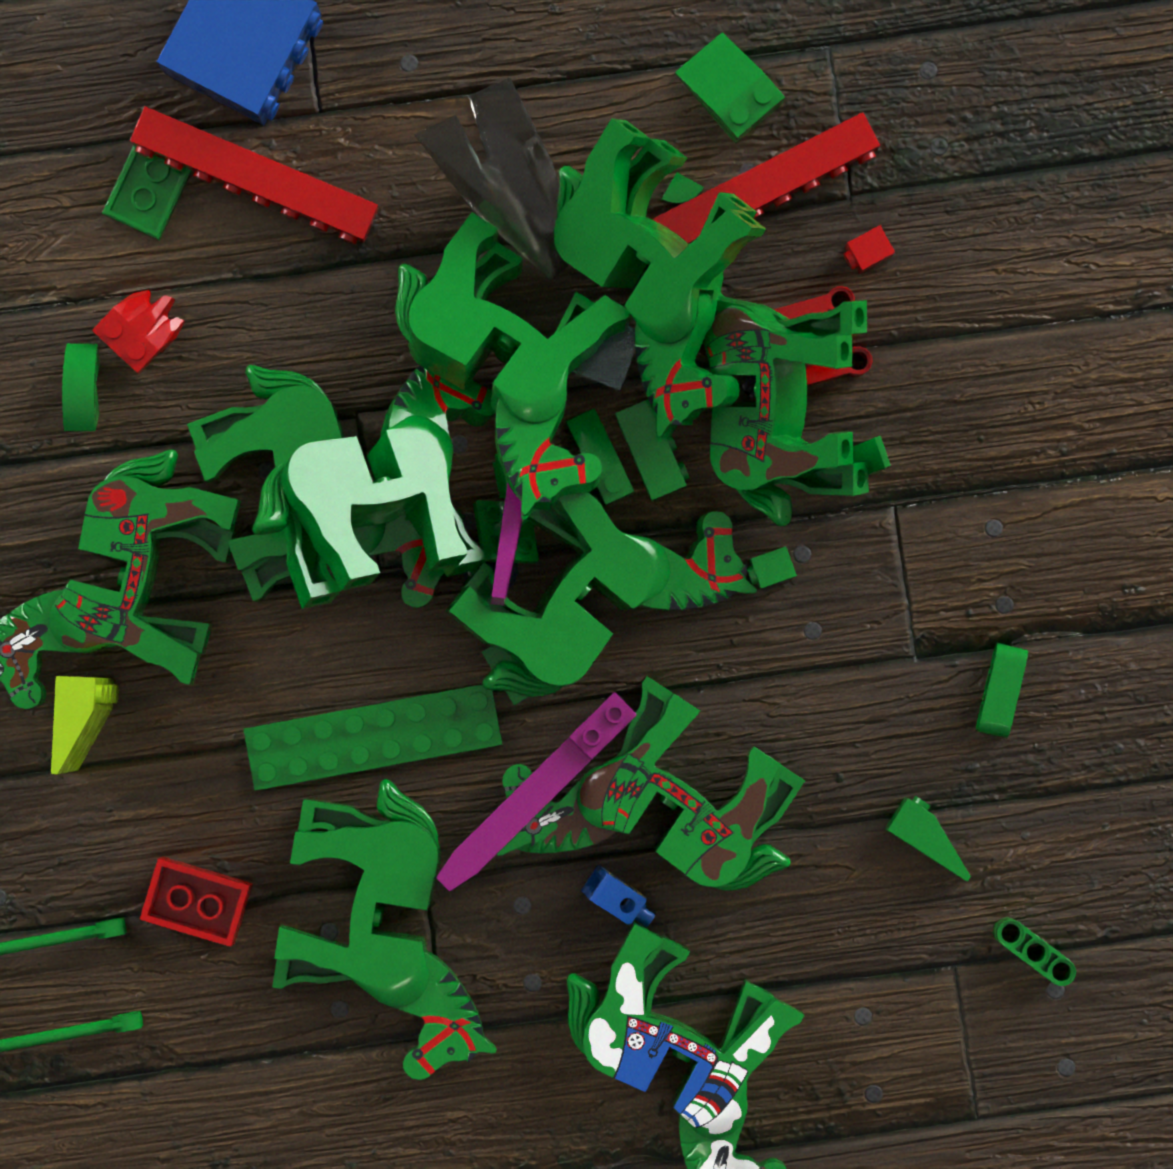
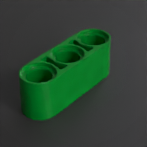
(1001, 690)
(1048, 957)

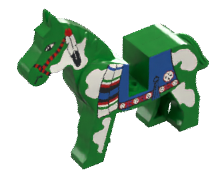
(630, 1042)

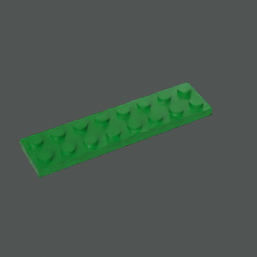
(372, 736)

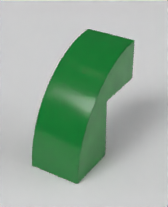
(79, 387)

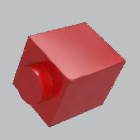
(868, 250)

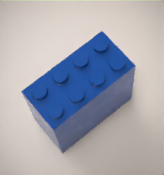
(241, 50)

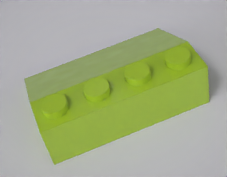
(79, 716)

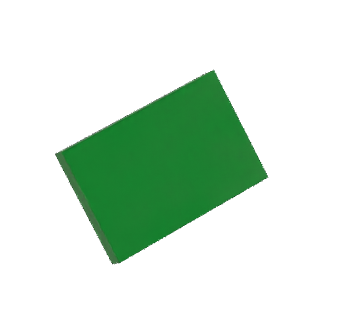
(146, 194)

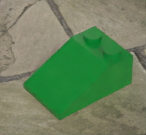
(730, 87)

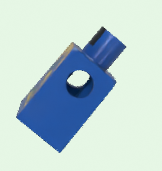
(608, 892)

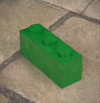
(651, 453)

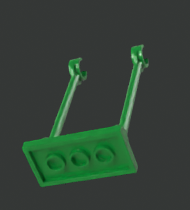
(118, 1023)

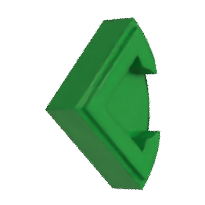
(681, 190)

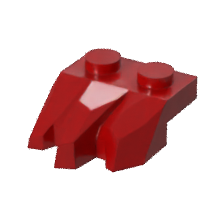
(139, 328)

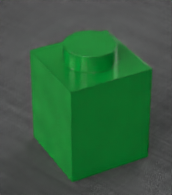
(771, 568)

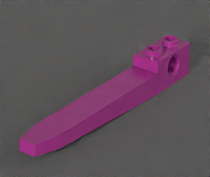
(507, 546)
(536, 792)

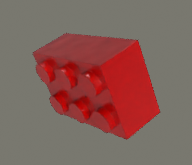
(196, 901)

